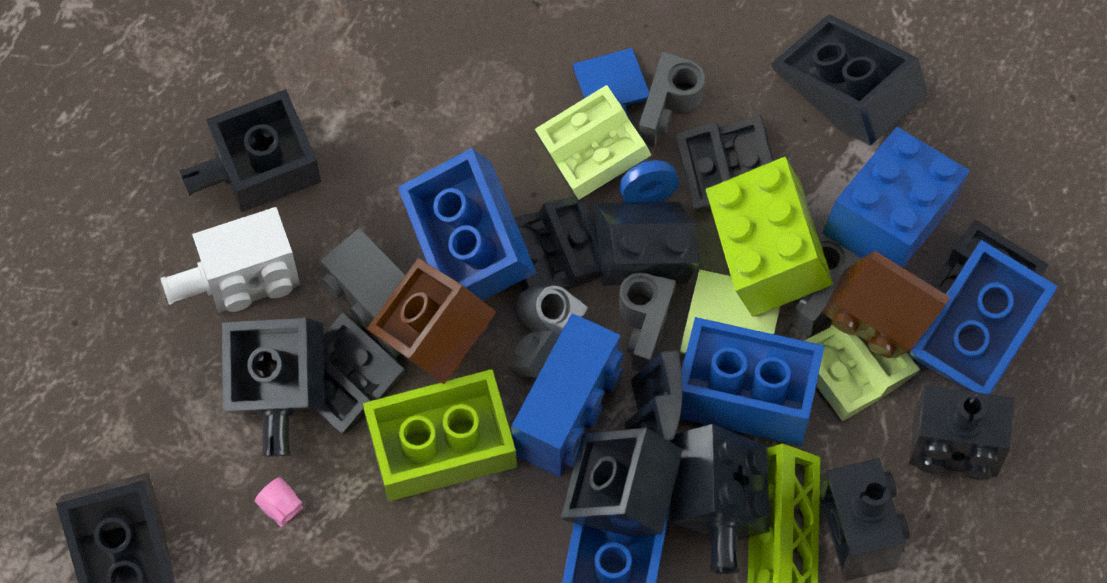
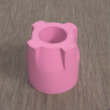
(279, 501)

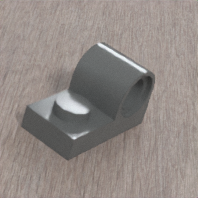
(666, 98)
(812, 305)
(648, 317)
(537, 346)

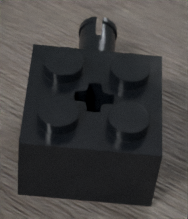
(253, 174)
(293, 387)
(961, 432)
(721, 490)
(863, 518)

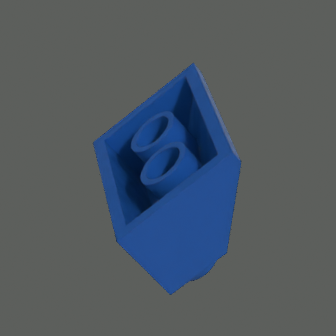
(749, 381)

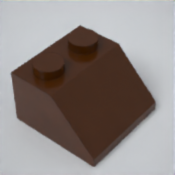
(884, 305)
(431, 320)

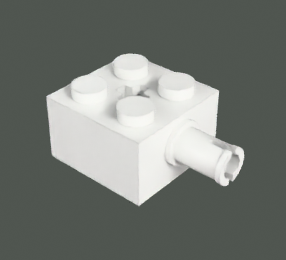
(239, 263)

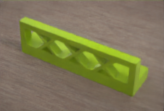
(772, 552)

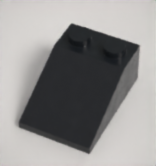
(853, 78)
(116, 533)

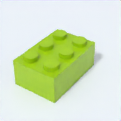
(768, 237)
(440, 435)

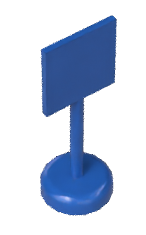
(621, 73)

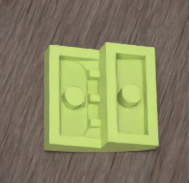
(593, 142)
(718, 301)
(855, 375)

